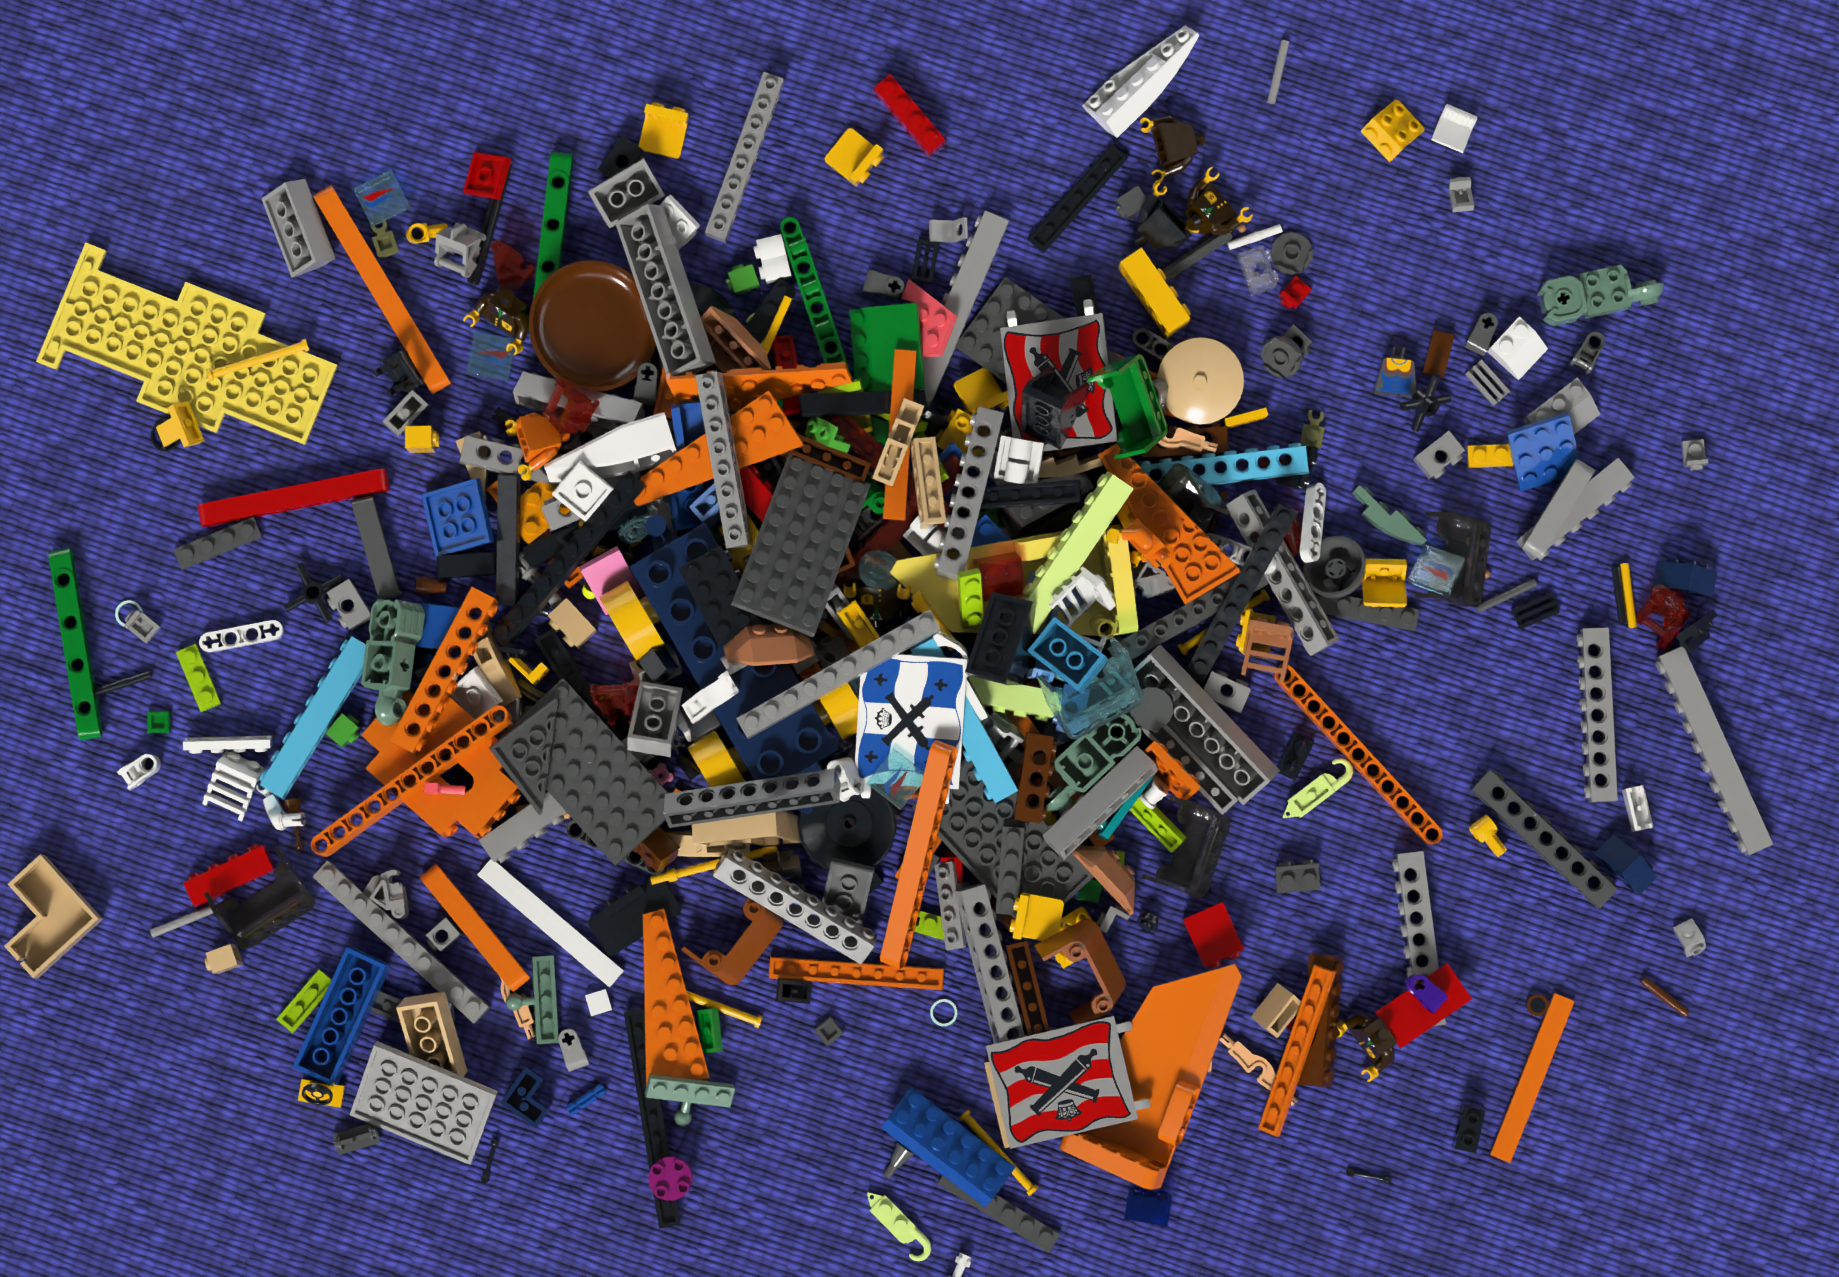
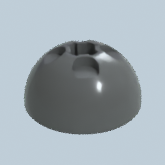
(1326, 573)

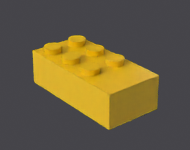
(1154, 293)

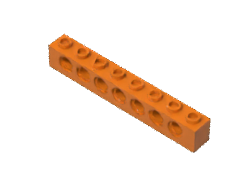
(474, 600)

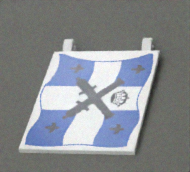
(908, 708)

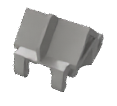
(462, 241)
(1150, 580)
(999, 726)
(389, 895)

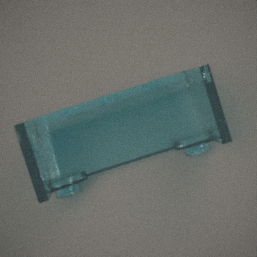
(1101, 700)

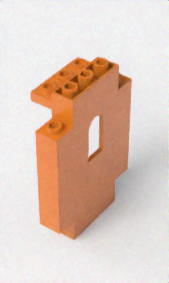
(443, 812)

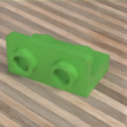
(826, 434)

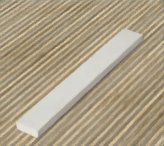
(550, 922)

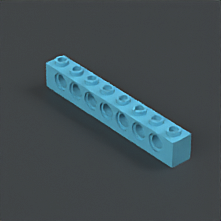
(1298, 465)

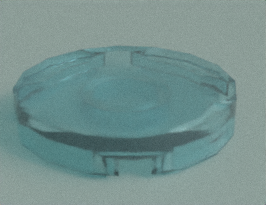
(876, 569)

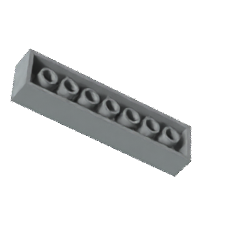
(665, 291)
(1207, 728)

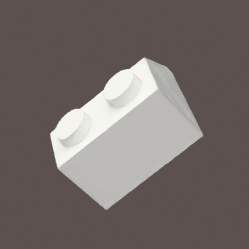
(1518, 348)

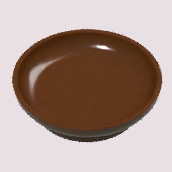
(591, 326)

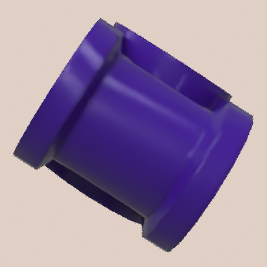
(1428, 995)

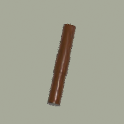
(1664, 996)

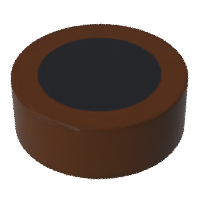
(1537, 1005)

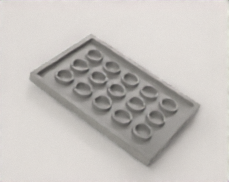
(423, 1102)

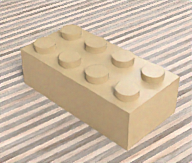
(431, 1031)

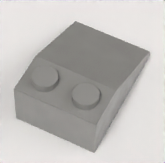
(654, 719)

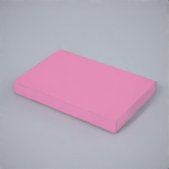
(608, 572)

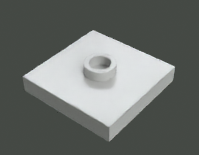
(582, 491)
(475, 693)

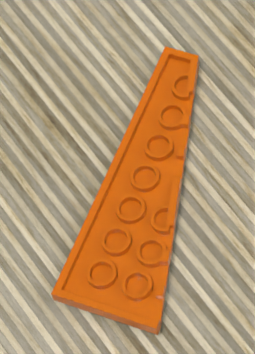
(748, 384)
(758, 434)
(1196, 560)
(670, 1028)

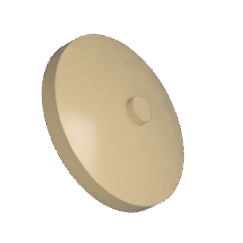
(1202, 380)

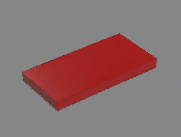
(1409, 1018)

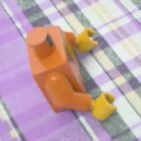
(537, 440)
(1145, 542)

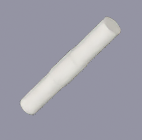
(1254, 237)

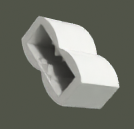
(773, 259)

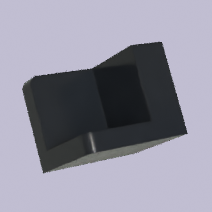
(658, 664)

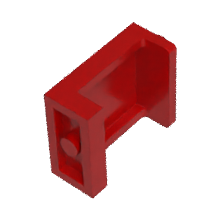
(1213, 935)

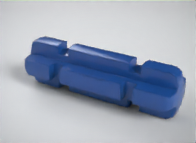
(586, 1099)

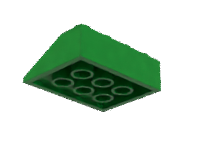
(875, 337)

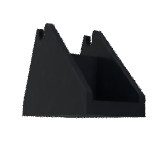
(1048, 410)
(1003, 641)

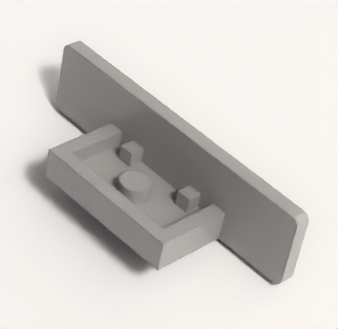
(950, 915)

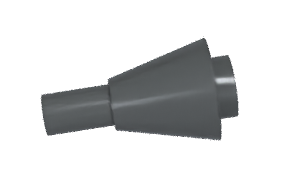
(900, 1156)

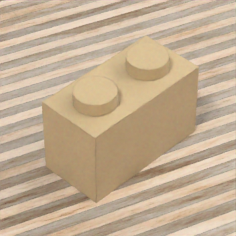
(571, 623)
(223, 959)
(1277, 1010)

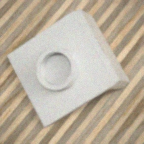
(1454, 128)
(705, 725)

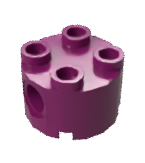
(670, 1178)

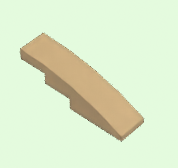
(898, 442)
(1067, 465)

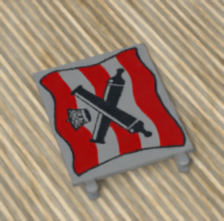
(1076, 352)
(1063, 1081)

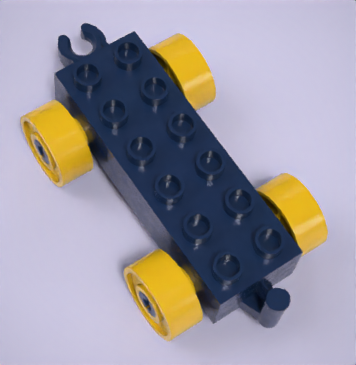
(783, 749)

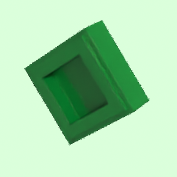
(158, 721)
(1090, 891)

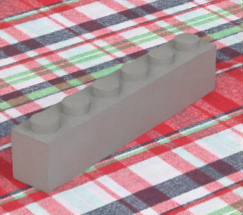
(612, 412)
(1597, 491)
(1100, 802)

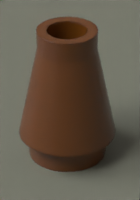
(427, 586)

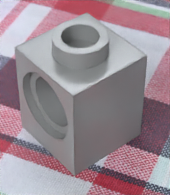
(453, 934)

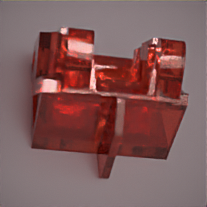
(509, 266)
(576, 412)
(1669, 605)
(615, 700)

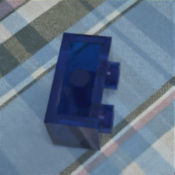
(1148, 1206)

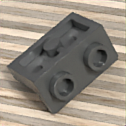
(1297, 877)

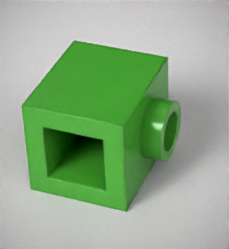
(742, 279)
(344, 730)

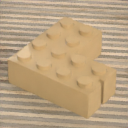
(756, 830)
(60, 918)

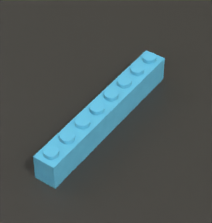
(316, 719)
(977, 742)

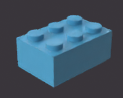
(1068, 655)

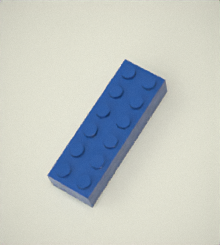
(342, 1016)
(948, 1147)

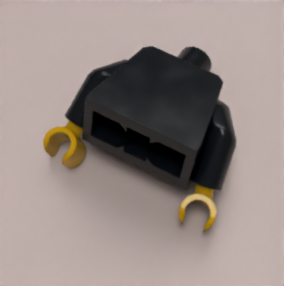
(1160, 223)

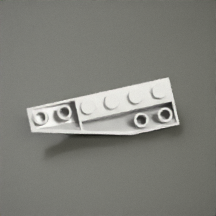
(1139, 83)
(625, 448)

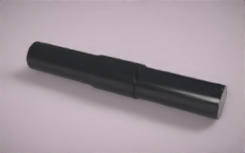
(1619, 595)
(122, 683)

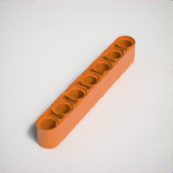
(474, 927)

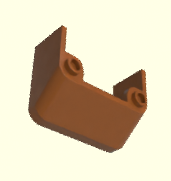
(1082, 942)
(747, 949)

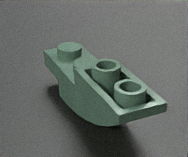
(1394, 525)

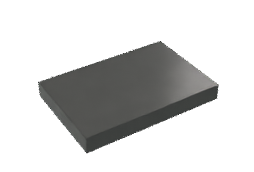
(848, 888)

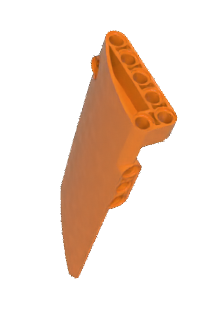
(1167, 1064)

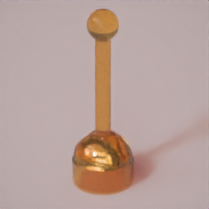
(294, 806)

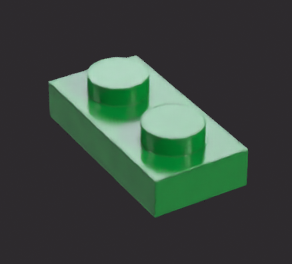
(709, 1030)

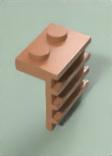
(1269, 634)

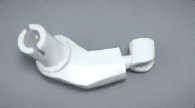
(276, 814)

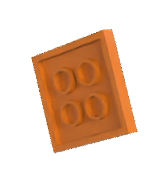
(1172, 772)

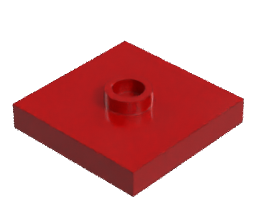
(487, 175)

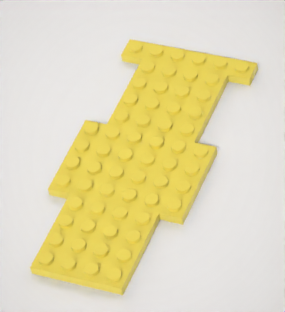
(176, 342)

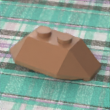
(732, 343)
(768, 646)
(1110, 873)

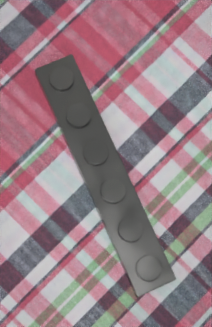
(1354, 609)
(1010, 1217)

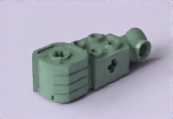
(1594, 295)
(389, 655)
(1089, 759)

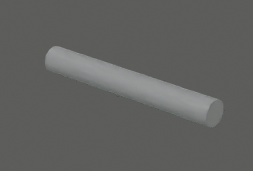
(1278, 72)
(181, 921)

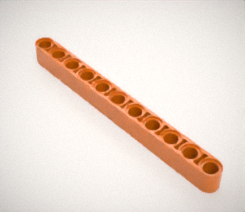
(381, 289)
(1368, 758)
(400, 781)
(918, 854)

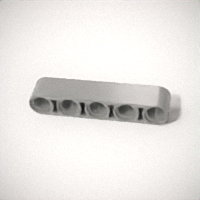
(1558, 508)

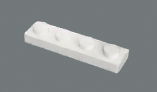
(237, 743)

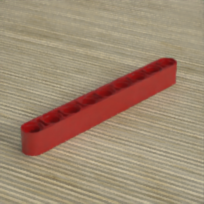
(293, 497)

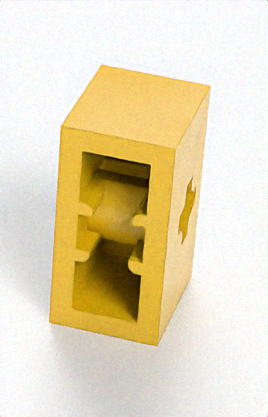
(421, 439)

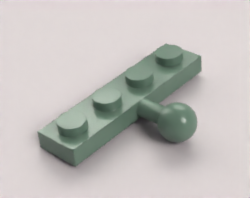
(543, 1000)
(689, 1092)

